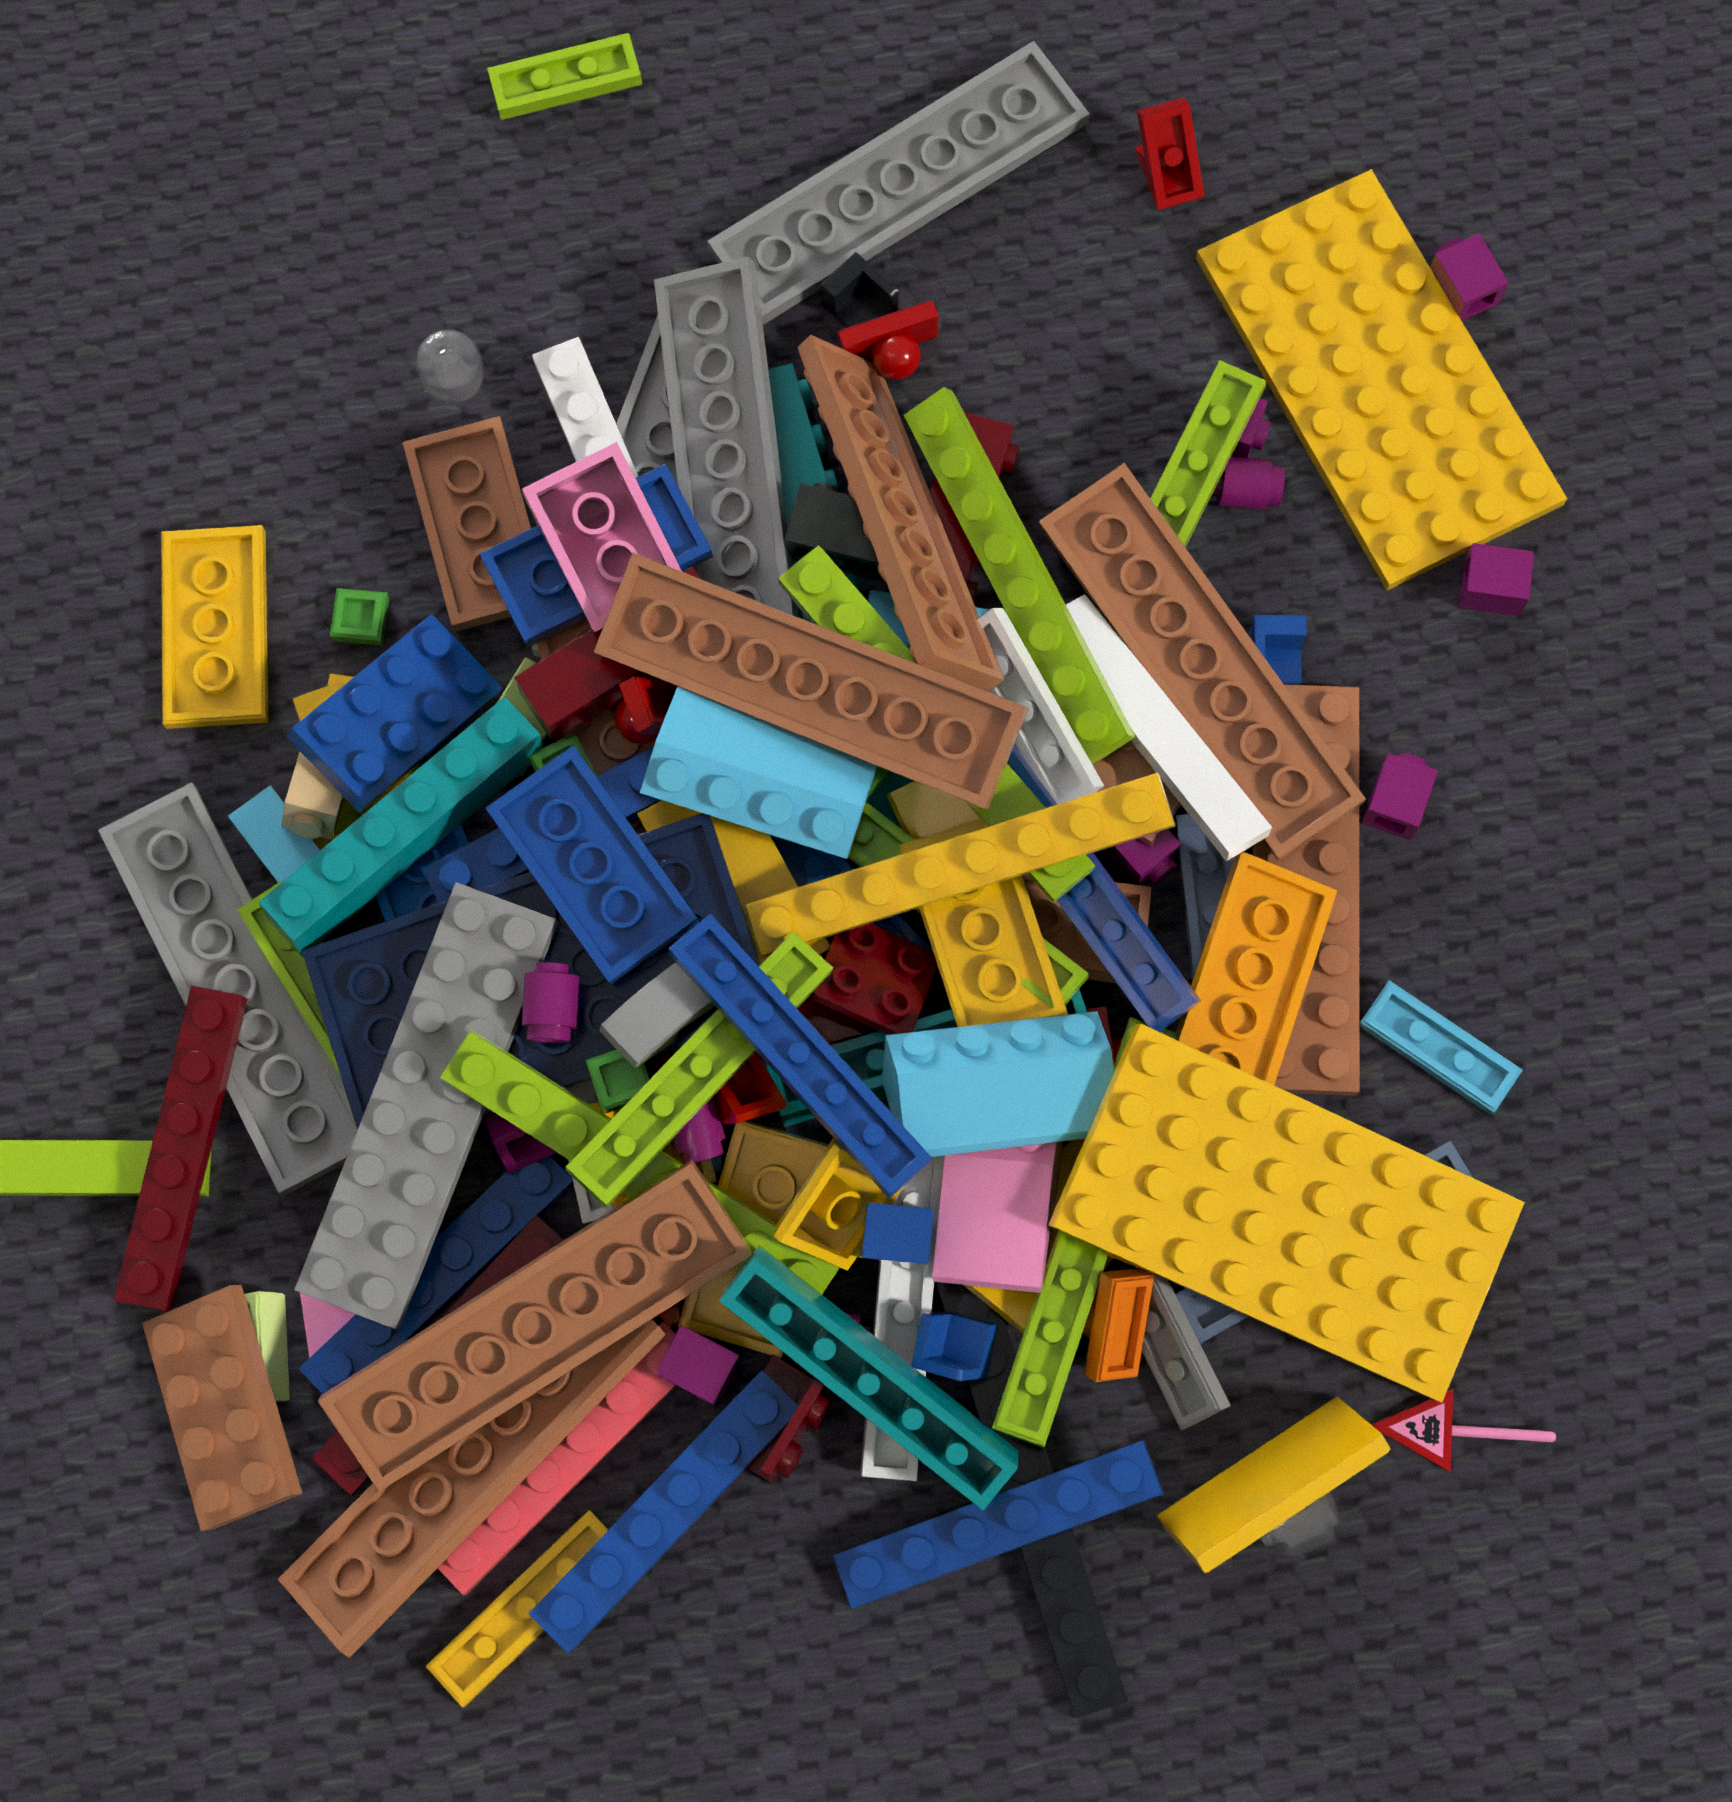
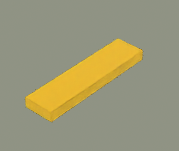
(505, 1625)

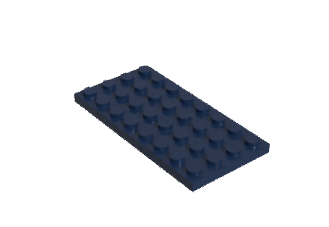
(371, 973)

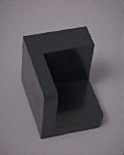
(858, 293)

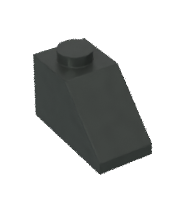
(833, 522)

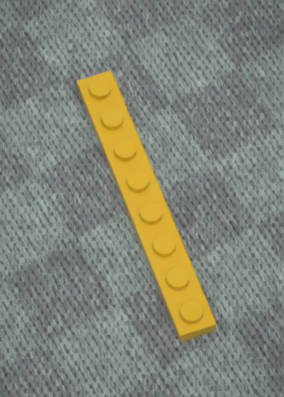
(963, 863)

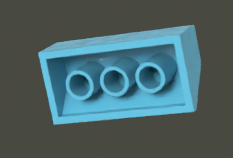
(757, 775)
(998, 1082)

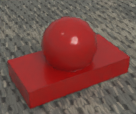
(893, 339)
(643, 708)

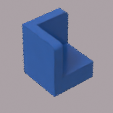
(1280, 643)
(897, 1233)
(954, 1345)

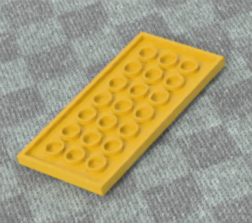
(1380, 379)
(1286, 1212)

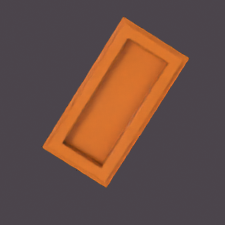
(1117, 1324)

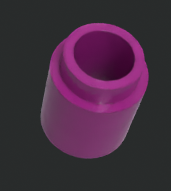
(1250, 484)
(550, 1003)
(701, 1135)

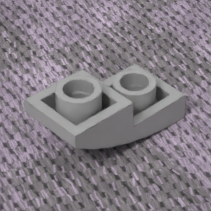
(655, 1015)

